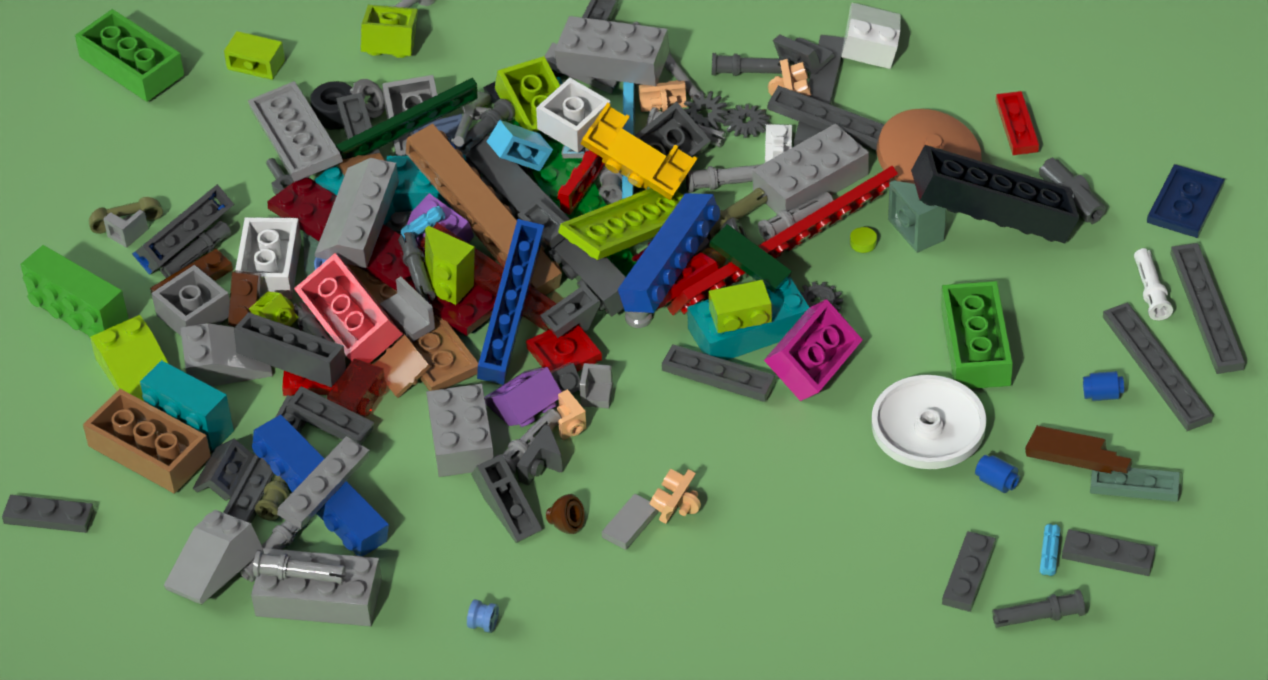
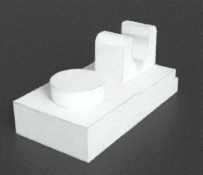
(777, 140)

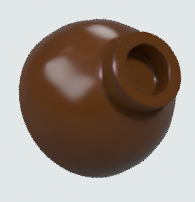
(566, 514)

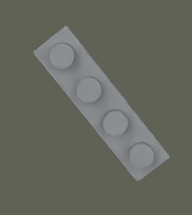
(323, 482)

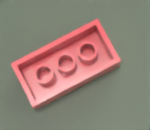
(348, 310)

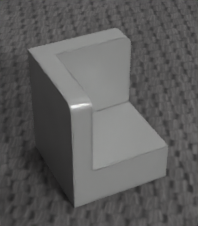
(126, 230)
(596, 385)

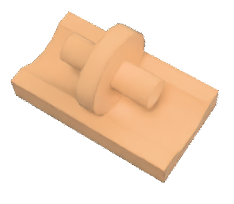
(793, 78)
(662, 95)
(684, 500)

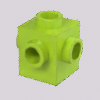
(275, 308)

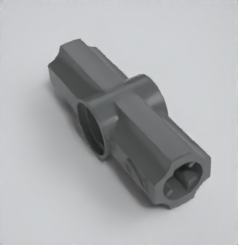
(1085, 202)

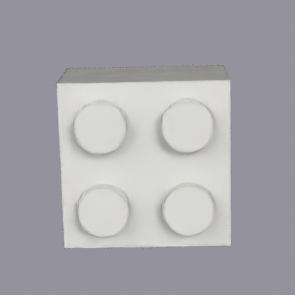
(570, 113)

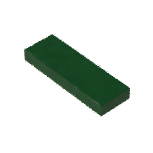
(750, 258)

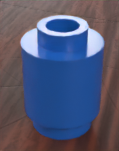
(1103, 386)
(997, 473)

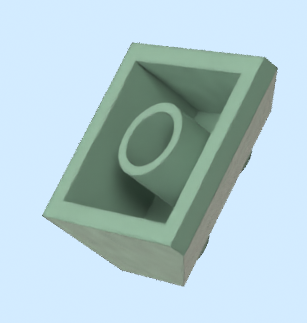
(915, 221)

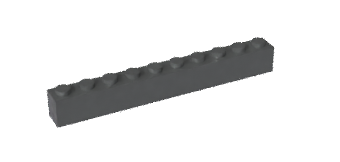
(518, 191)

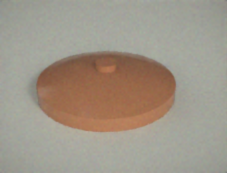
(910, 130)

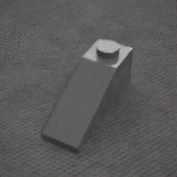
(506, 498)

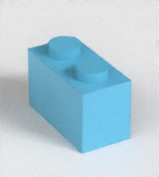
(519, 145)

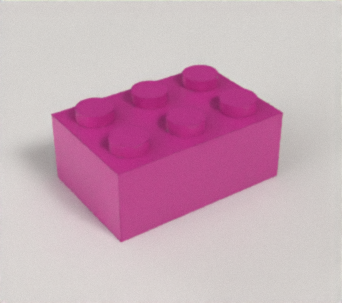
(813, 350)

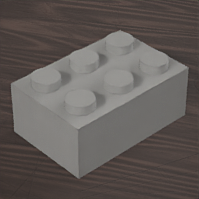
(459, 429)

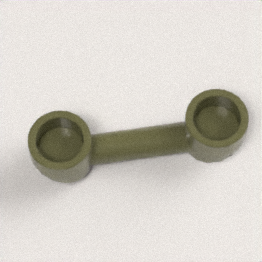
(149, 205)

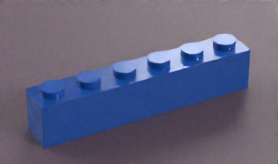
(669, 253)
(510, 302)
(345, 511)

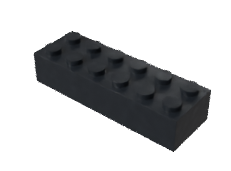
(994, 194)

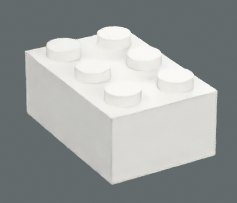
(272, 250)

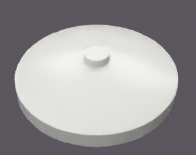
(928, 421)

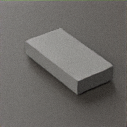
(629, 522)

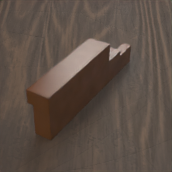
(1075, 450)

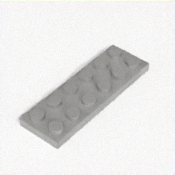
(295, 131)

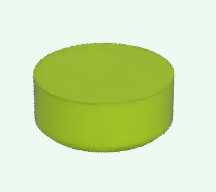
(863, 239)

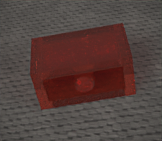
(359, 387)

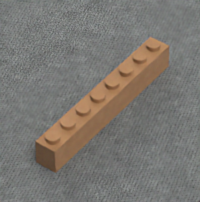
(474, 201)

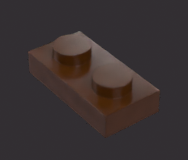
(243, 294)

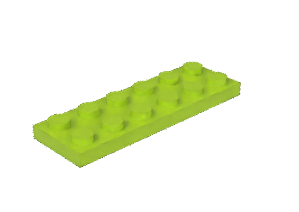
(620, 223)

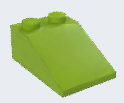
(526, 88)
(127, 354)

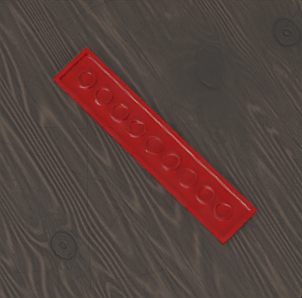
(789, 238)

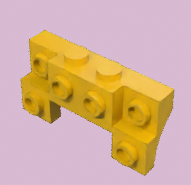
(635, 158)

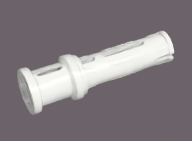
(1154, 292)

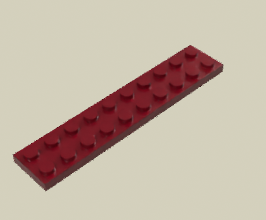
(313, 206)

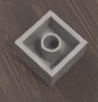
(191, 300)

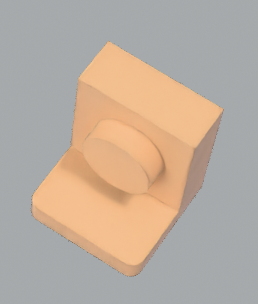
(572, 415)

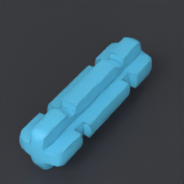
(418, 225)
(1050, 549)

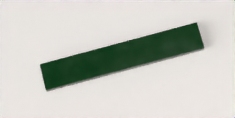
(409, 120)

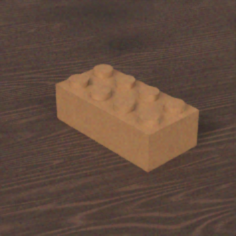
(147, 440)

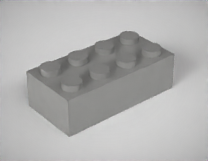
(612, 50)
(811, 168)
(321, 600)

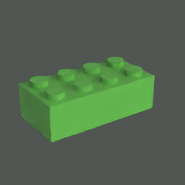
(129, 55)
(72, 292)
(976, 334)

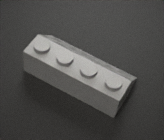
(359, 212)

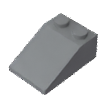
(404, 95)
(213, 357)
(212, 556)

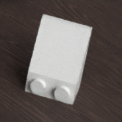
(871, 35)

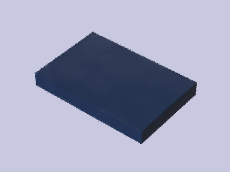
(1185, 201)

